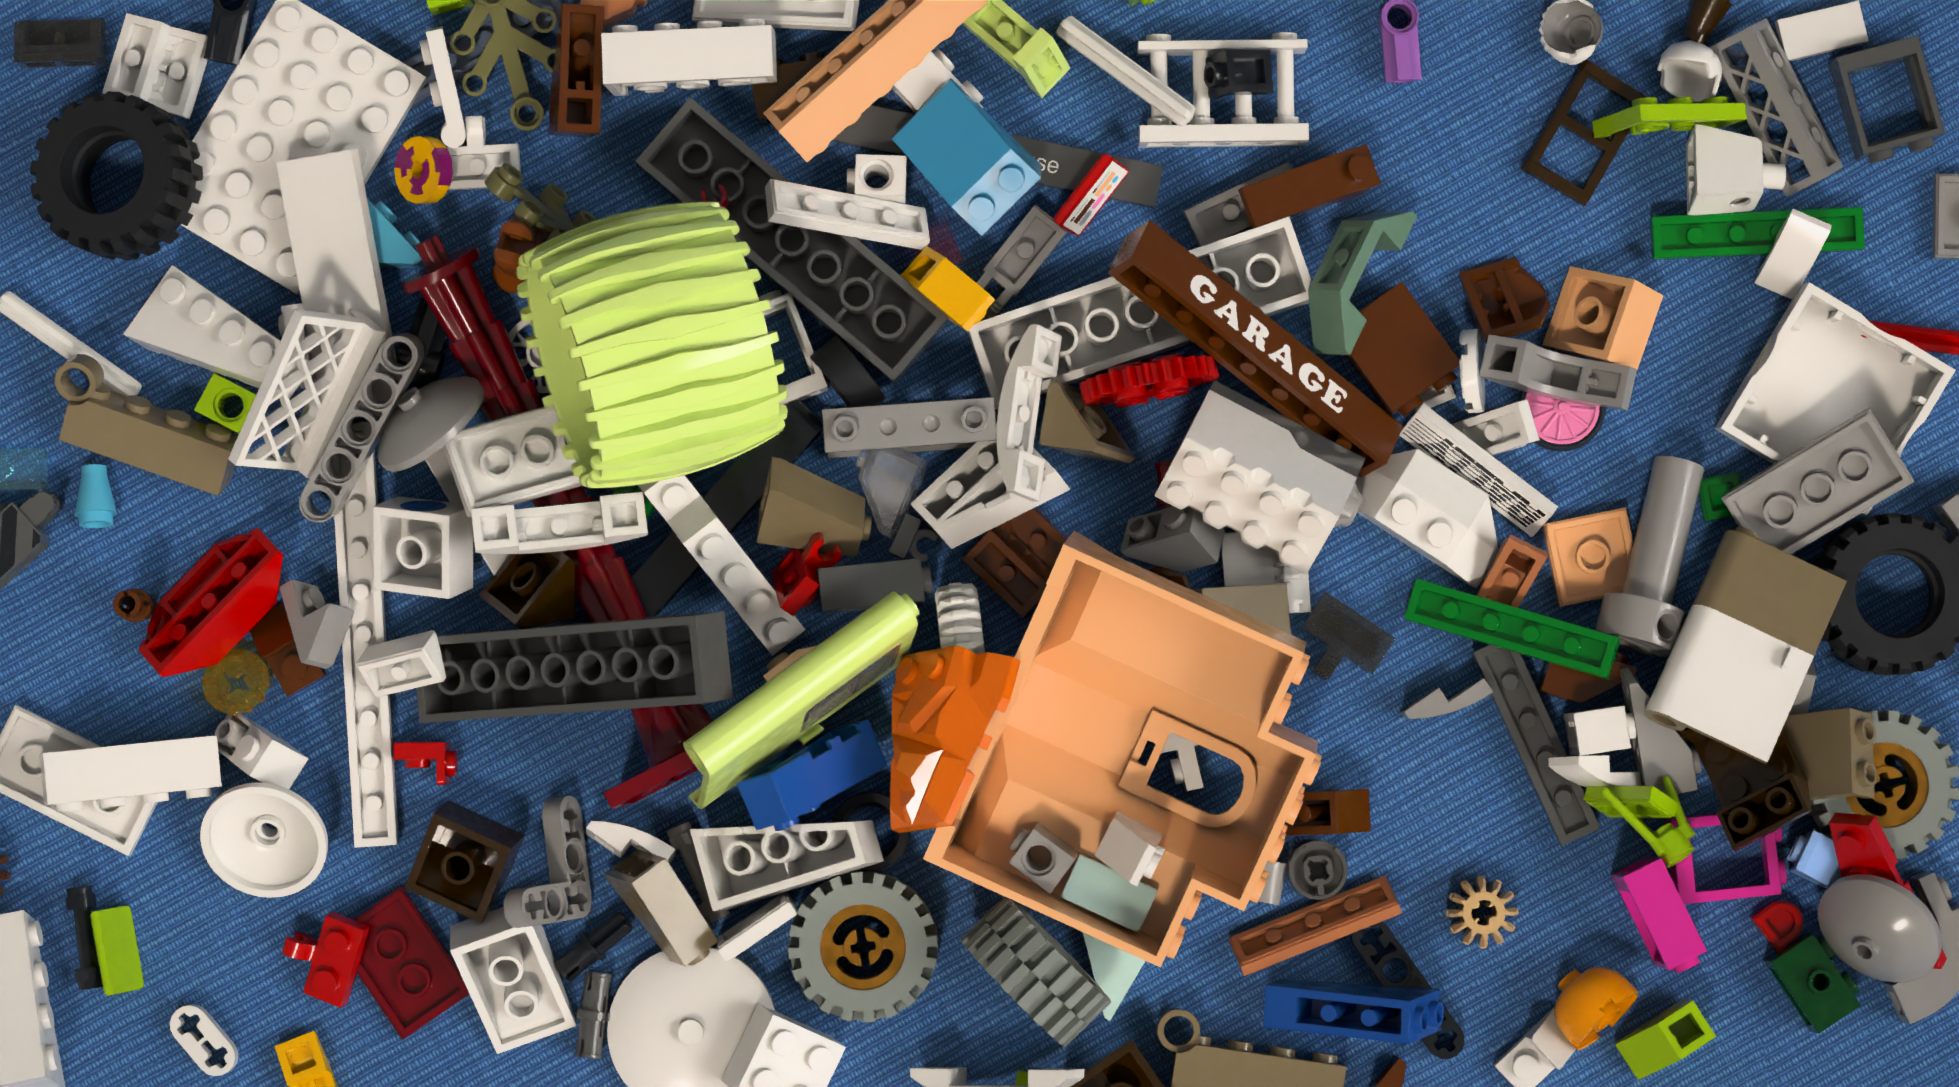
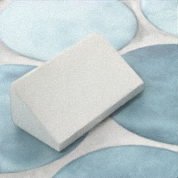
(402, 664)

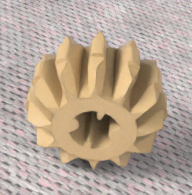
(1491, 922)

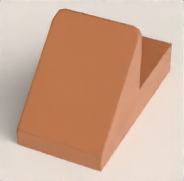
(1512, 572)

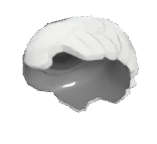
(1571, 30)

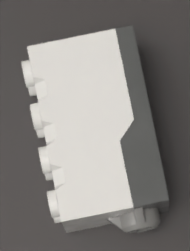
(1263, 477)

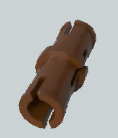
(135, 608)

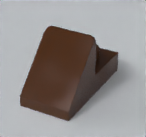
(277, 646)

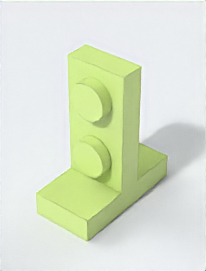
(1019, 44)

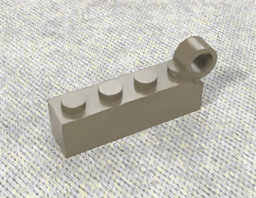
(142, 433)
(1237, 1065)

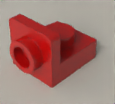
(420, 756)

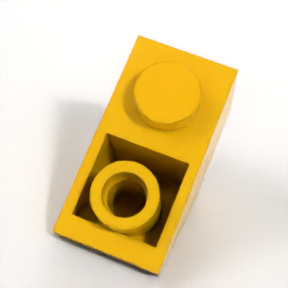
(948, 288)

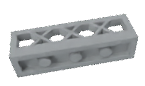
(1787, 97)

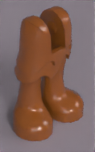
(514, 240)

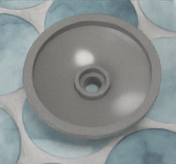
(428, 420)
(1879, 928)

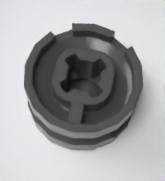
(1317, 869)

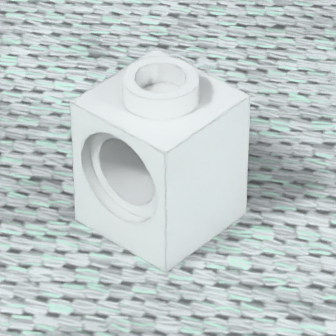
(890, 167)

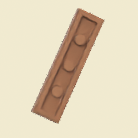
(1314, 925)

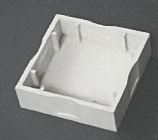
(1824, 373)

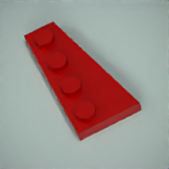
(1865, 850)

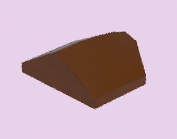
(1504, 299)

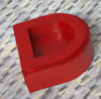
(1779, 923)

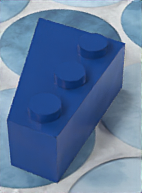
(810, 774)

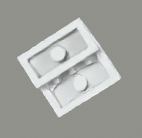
(158, 64)

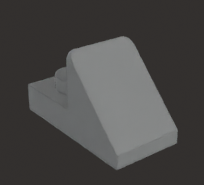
(315, 626)

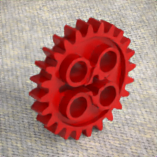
(1138, 381)

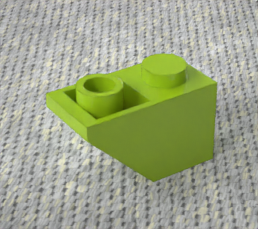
(1665, 1039)

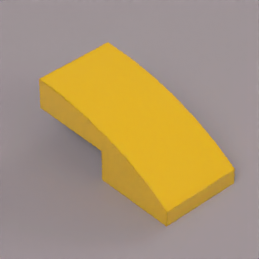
(305, 1062)

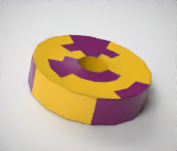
(423, 170)

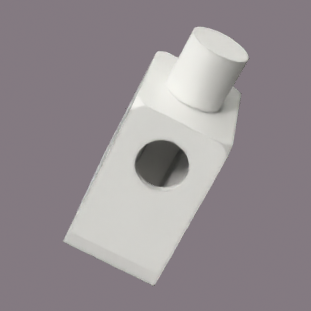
(1727, 172)

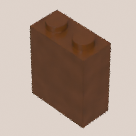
(1401, 353)

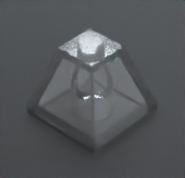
(890, 485)

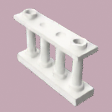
(1243, 127)

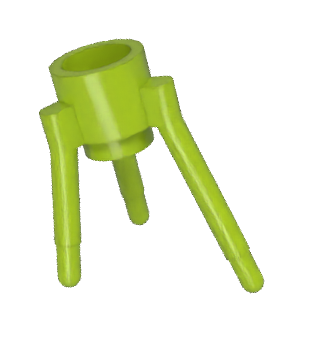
(1668, 842)

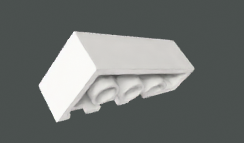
(688, 56)

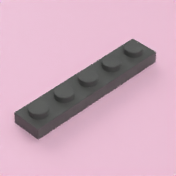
(1535, 742)

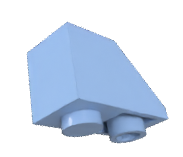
(1814, 859)

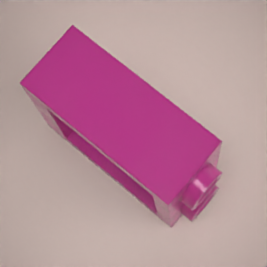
(1774, 869)
(1659, 914)

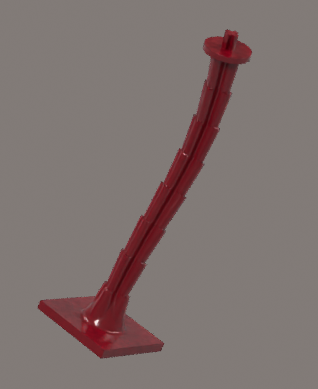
(600, 576)

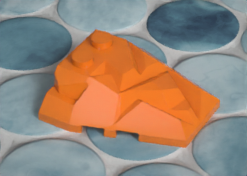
(937, 724)

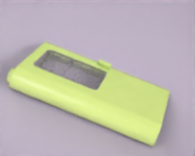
(802, 696)

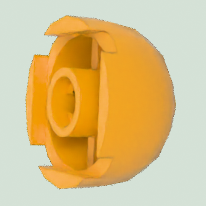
(1591, 1003)

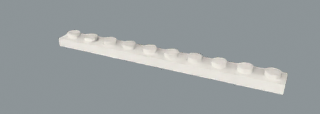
(367, 716)

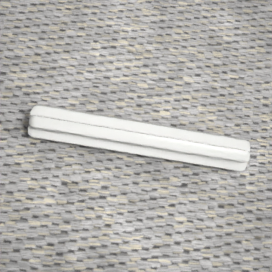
(1126, 71)
(64, 342)

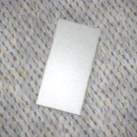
(1822, 31)

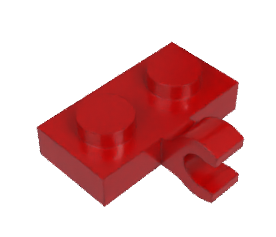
(796, 574)
(333, 957)

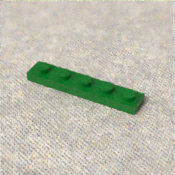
(1746, 233)
(1512, 629)

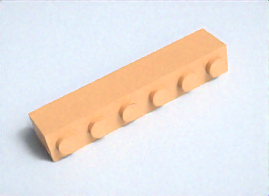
(864, 69)

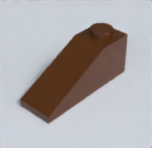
(577, 72)
(1310, 186)

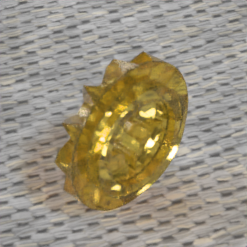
(234, 665)

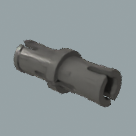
(593, 1015)

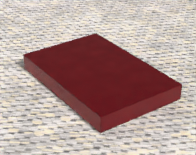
(407, 964)

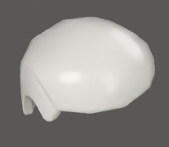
(1690, 70)

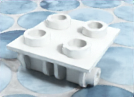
(1261, 566)

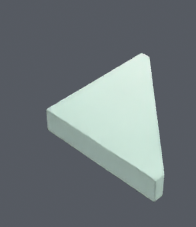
(1112, 971)

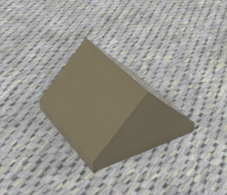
(1080, 428)

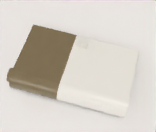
(1745, 645)

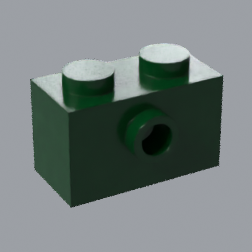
(1813, 982)

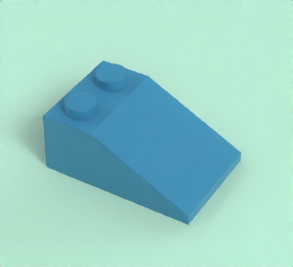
(967, 156)

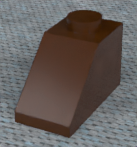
(1332, 813)

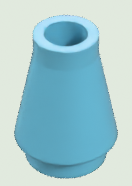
(95, 499)

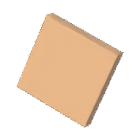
(1588, 555)

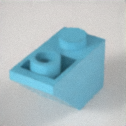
(391, 246)

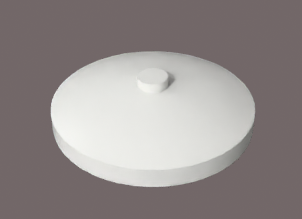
(682, 1021)

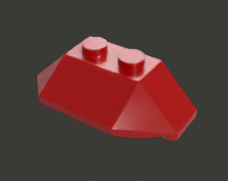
(214, 604)

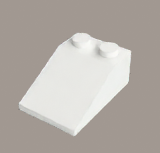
(511, 980)

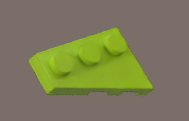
(1679, 112)

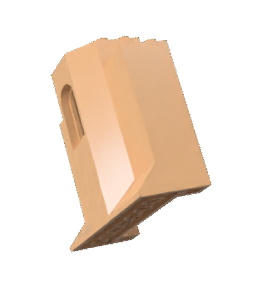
(1100, 674)

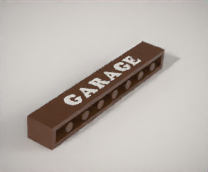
(1252, 345)

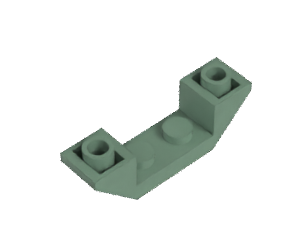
(1333, 317)

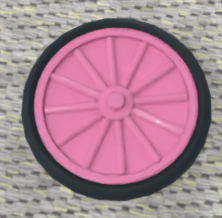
(1562, 423)

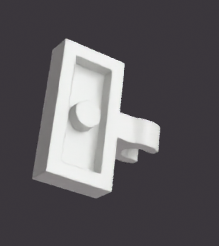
(477, 160)

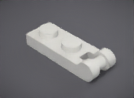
(444, 89)

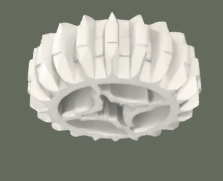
(959, 617)

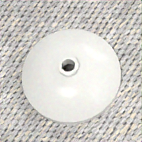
(259, 857)

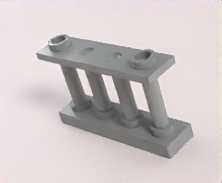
(909, 427)

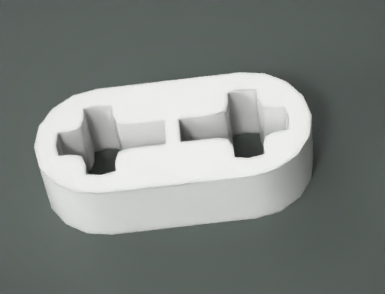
(195, 1046)

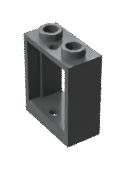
(1911, 54)
(866, 584)

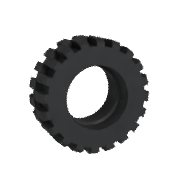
(70, 156)
(1939, 562)

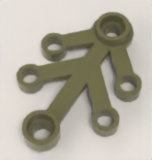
(507, 42)
(506, 184)

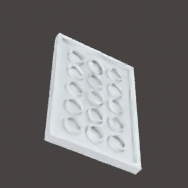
(293, 96)

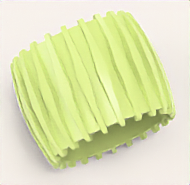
(652, 343)

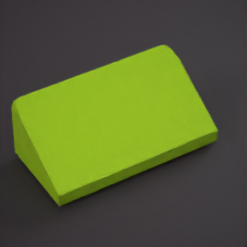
(117, 950)

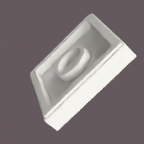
(756, 926)

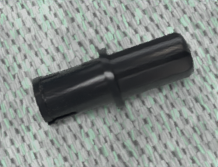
(593, 946)

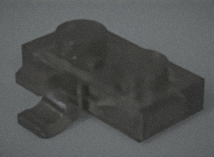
(1346, 636)

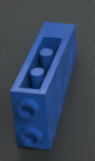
(1353, 1010)

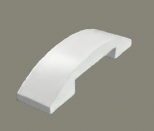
(1018, 410)
(559, 526)
(958, 1077)

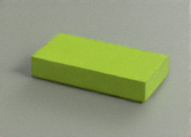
(1640, 800)

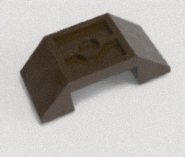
(1753, 794)

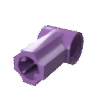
(1400, 46)

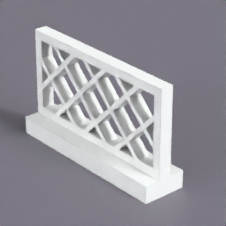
(324, 401)

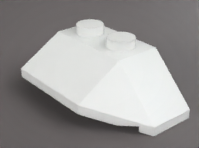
(1432, 513)

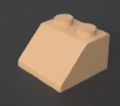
(1603, 317)

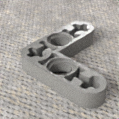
(562, 834)

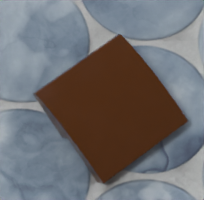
(1018, 558)

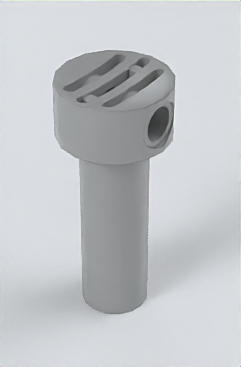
(1644, 609)

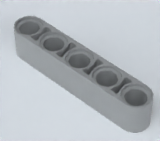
(347, 442)

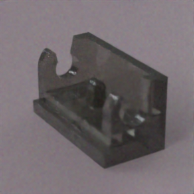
(60, 43)

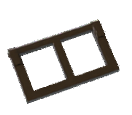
(1559, 118)

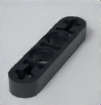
(1412, 979)

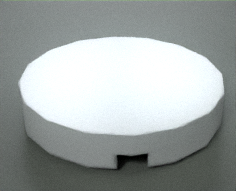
(1470, 365)

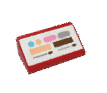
(1091, 194)

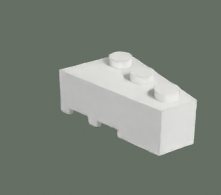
(974, 498)

